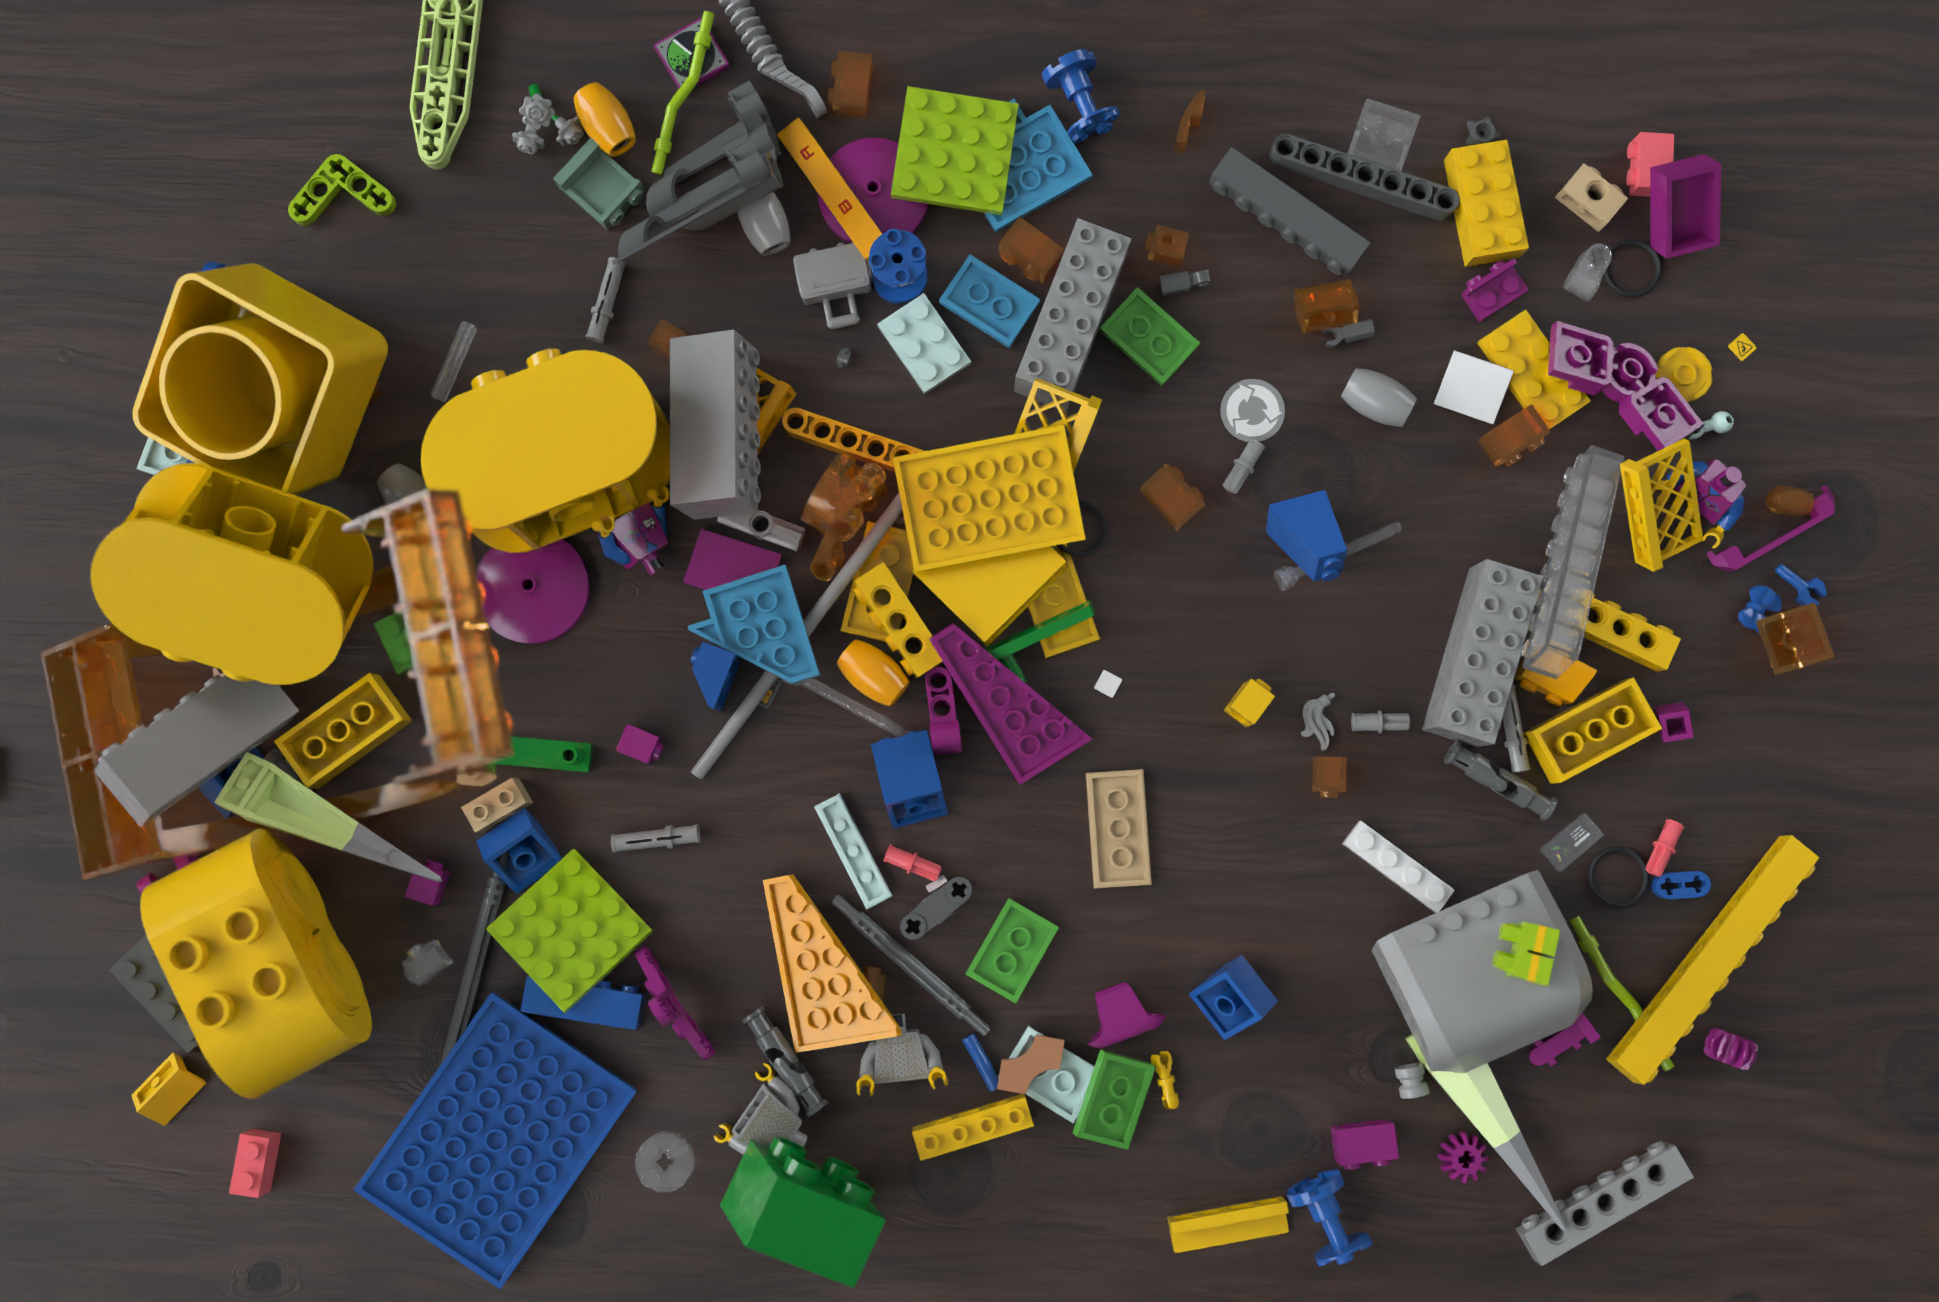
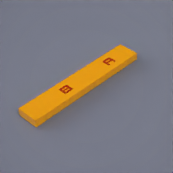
(830, 186)

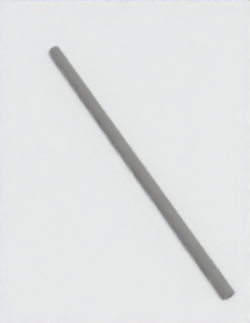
(811, 622)

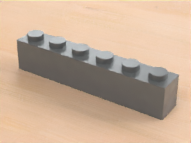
(1288, 212)

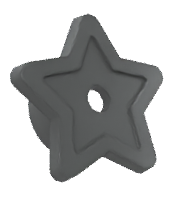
(1481, 126)

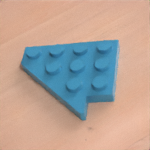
(1040, 167)
(761, 624)

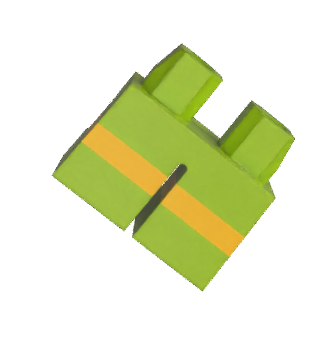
(1519, 962)

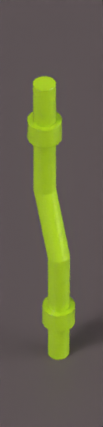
(702, 42)
(1590, 945)

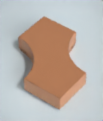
(1041, 1056)

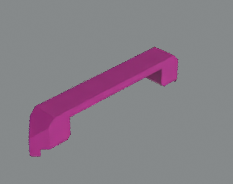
(1732, 558)

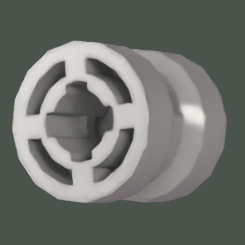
(1411, 1077)

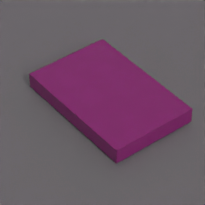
(724, 560)

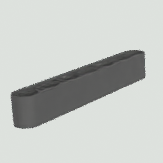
(1377, 174)

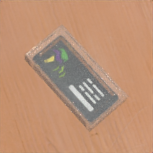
(1571, 842)

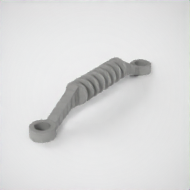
(764, 52)

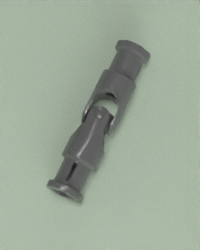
(1489, 774)
(788, 1066)

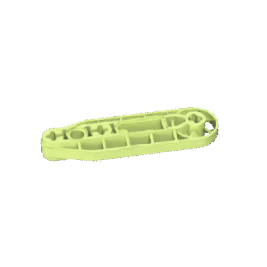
(453, 18)

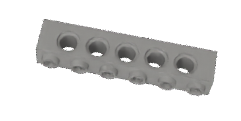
(1670, 1175)

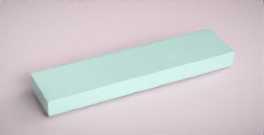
(853, 851)

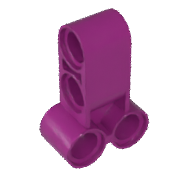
(943, 729)

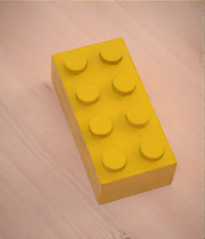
(1489, 203)
(1592, 730)
(343, 731)

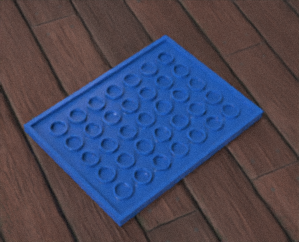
(495, 1140)

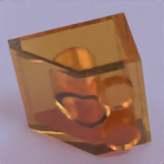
(1795, 639)

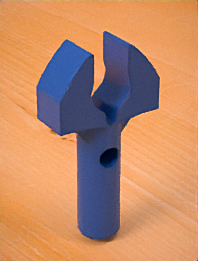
(1801, 585)

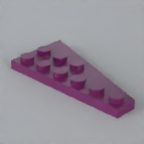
(1016, 717)

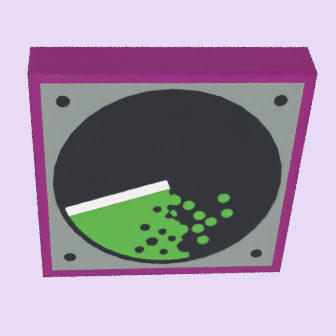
(678, 51)

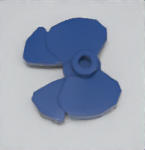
(1761, 599)

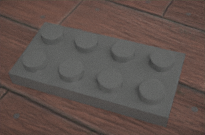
(146, 981)

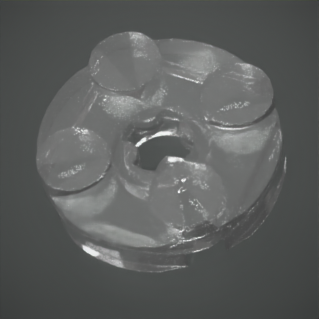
(652, 1174)

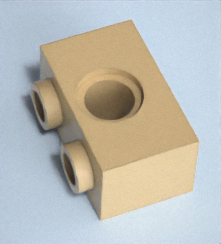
(1576, 197)
(497, 805)

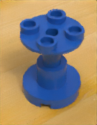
(1073, 78)
(898, 266)
(1324, 1207)

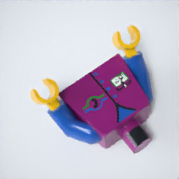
(1717, 495)
(638, 534)

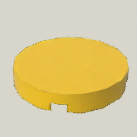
(1687, 370)

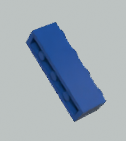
(600, 1005)

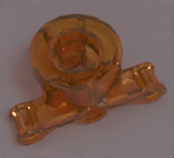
(838, 506)

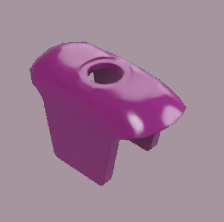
(1121, 1016)

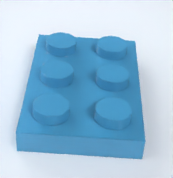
(989, 301)

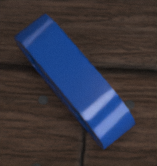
(1681, 891)

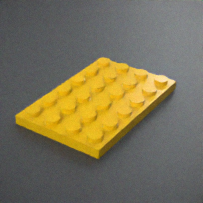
(989, 498)

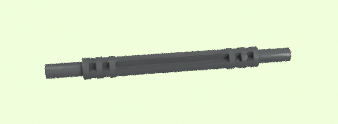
(911, 965)

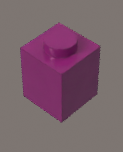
(1674, 722)
(640, 744)
(427, 890)

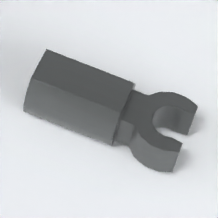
(1183, 282)
(1353, 332)

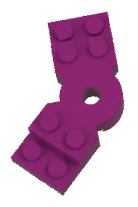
(1624, 376)

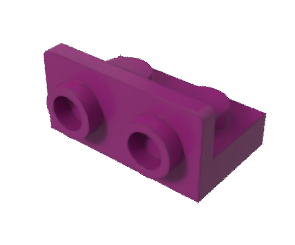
(1495, 290)

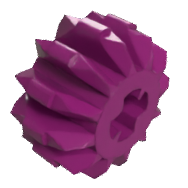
(1730, 1049)
(1456, 1149)

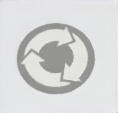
(1252, 410)

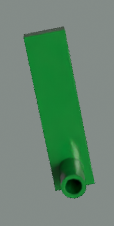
(1005, 648)
(549, 754)

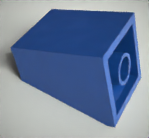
(1308, 534)
(909, 778)

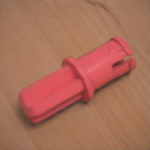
(1664, 847)
(912, 863)

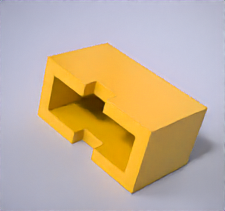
(1250, 702)

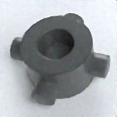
(843, 357)

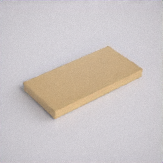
(1118, 828)

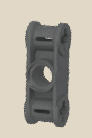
(935, 908)

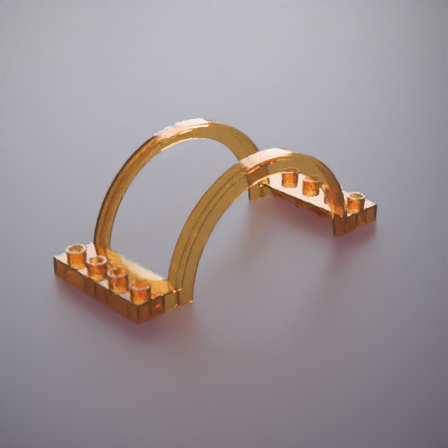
(453, 661)

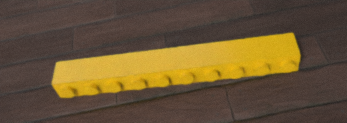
(1713, 959)

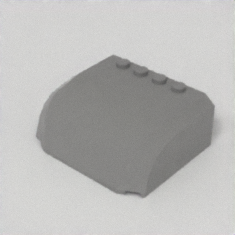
(1460, 1003)

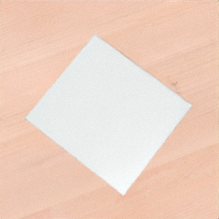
(1473, 387)

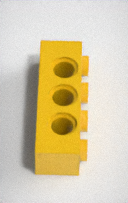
(881, 579)
(1661, 641)
(972, 1126)

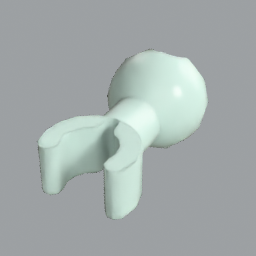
(1717, 423)

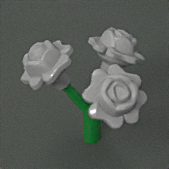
(538, 112)

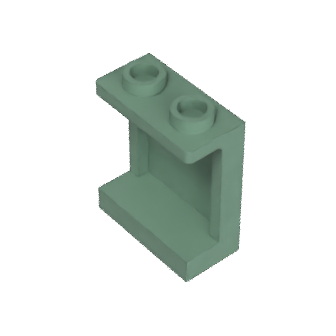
(599, 185)

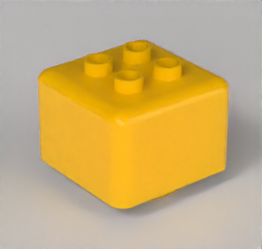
(259, 378)

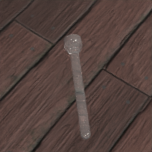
(1288, 576)
(852, 706)

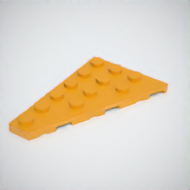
(822, 985)

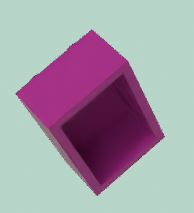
(1685, 205)

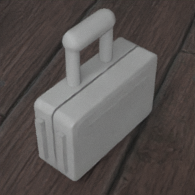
(831, 276)

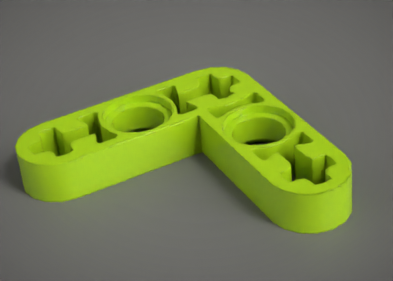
(335, 182)

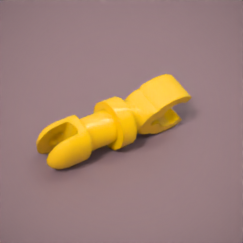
(1166, 1080)

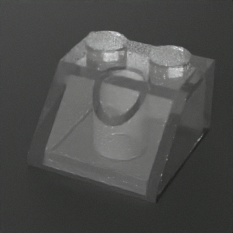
(1383, 134)

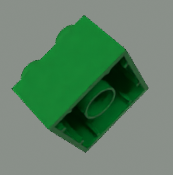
(803, 1211)

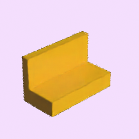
(166, 1090)

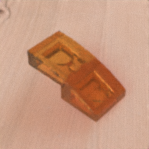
(1191, 117)

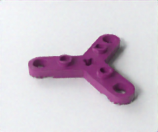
(668, 1008)

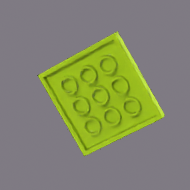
(954, 150)
(569, 930)

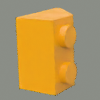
(1560, 690)

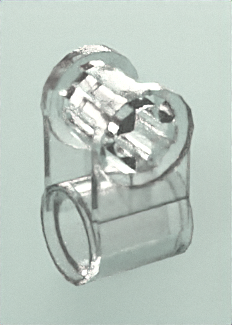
(1587, 275)

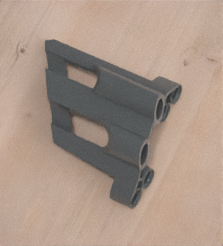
(755, 174)

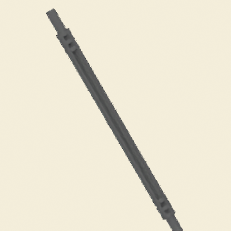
(476, 958)

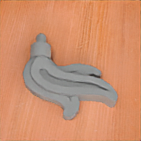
(1315, 720)

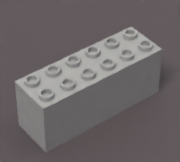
(1073, 310)
(714, 425)
(1482, 653)
(192, 743)

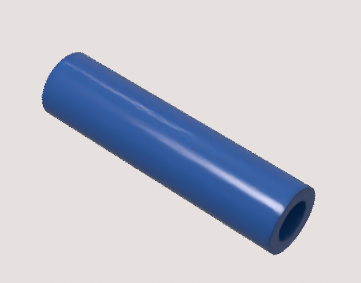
(981, 1061)

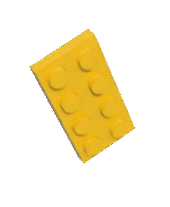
(1525, 350)

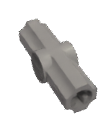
(778, 531)

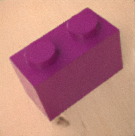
(1364, 1143)

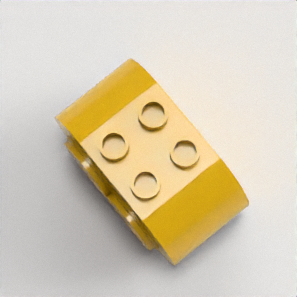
(549, 448)
(233, 575)
(255, 964)

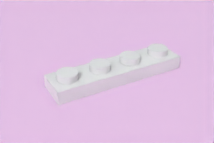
(1398, 867)

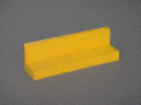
(1228, 1224)

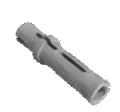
(603, 309)
(1514, 734)
(622, 842)

